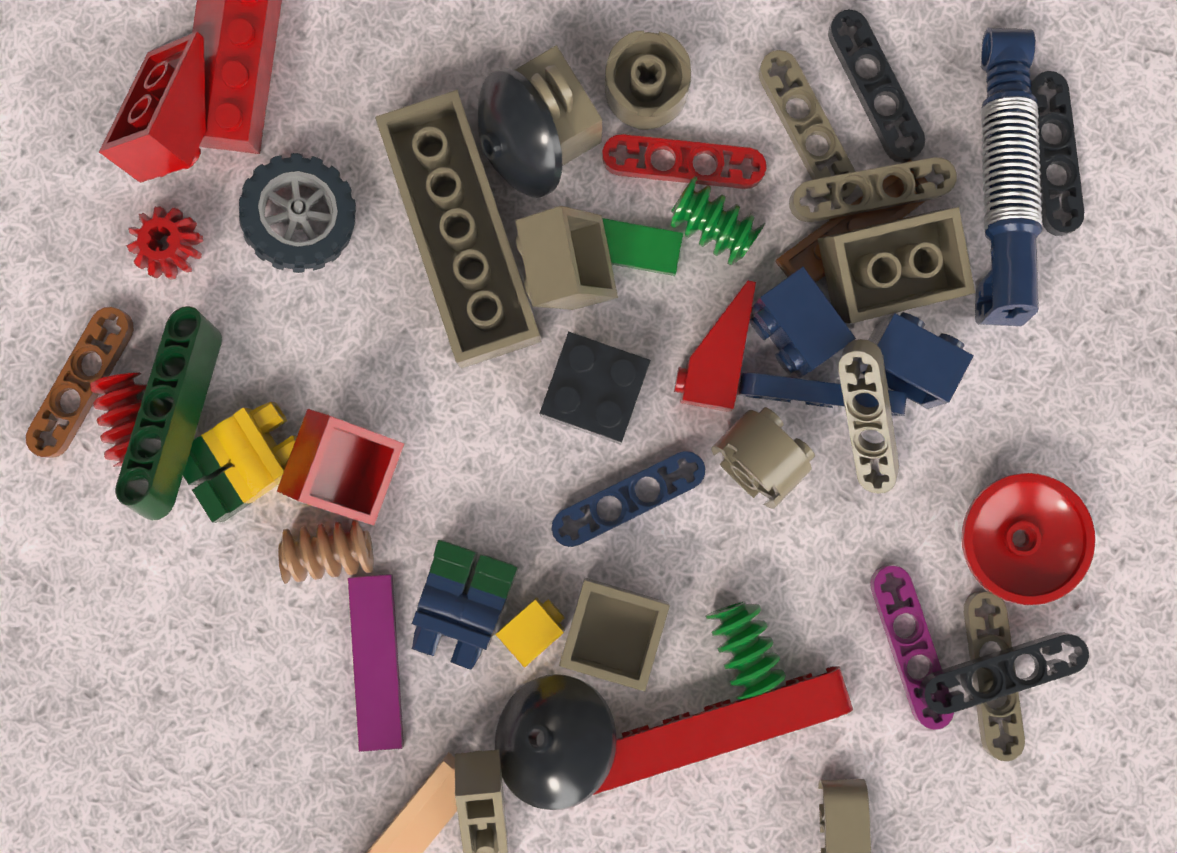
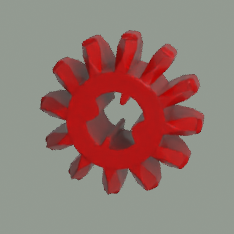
(180, 241)

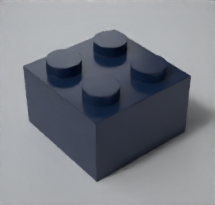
(800, 324)
(919, 361)

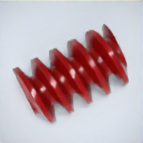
(122, 406)

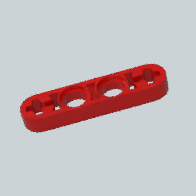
(684, 154)

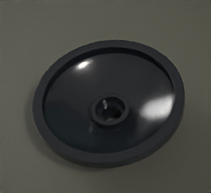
(519, 133)
(575, 748)

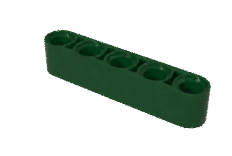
(169, 414)

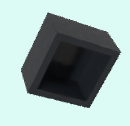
(594, 387)

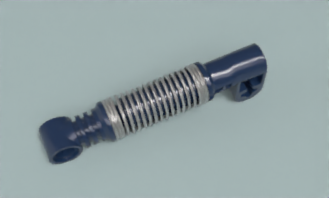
(1008, 113)

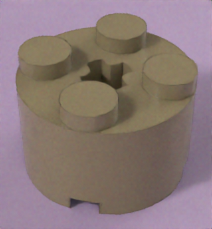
(648, 57)
(764, 456)

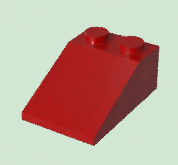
(162, 113)

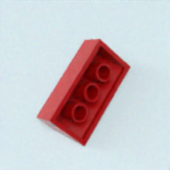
(237, 69)

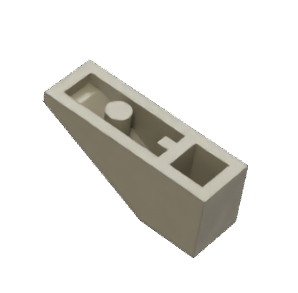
(480, 802)

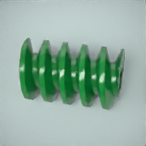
(714, 222)
(747, 648)

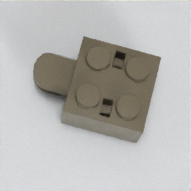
(570, 107)

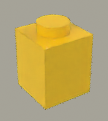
(532, 630)

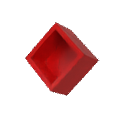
(340, 467)

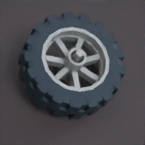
(297, 172)

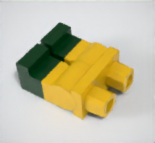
(248, 446)

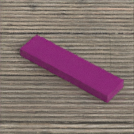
(375, 663)

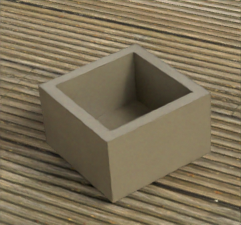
(565, 259)
(614, 634)

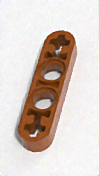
(74, 378)

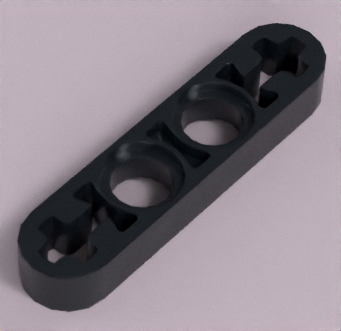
(882, 84)
(1061, 154)
(1004, 677)

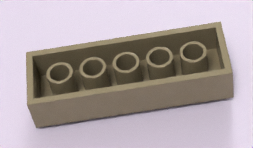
(458, 229)

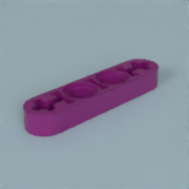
(916, 644)

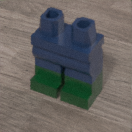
(461, 615)

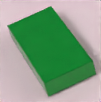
(643, 247)

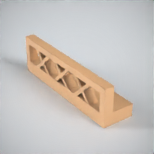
(423, 814)

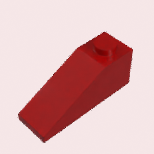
(716, 364)

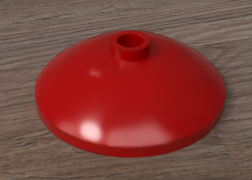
(1056, 543)

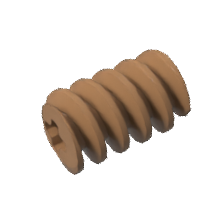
(325, 552)

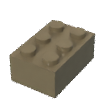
(897, 265)

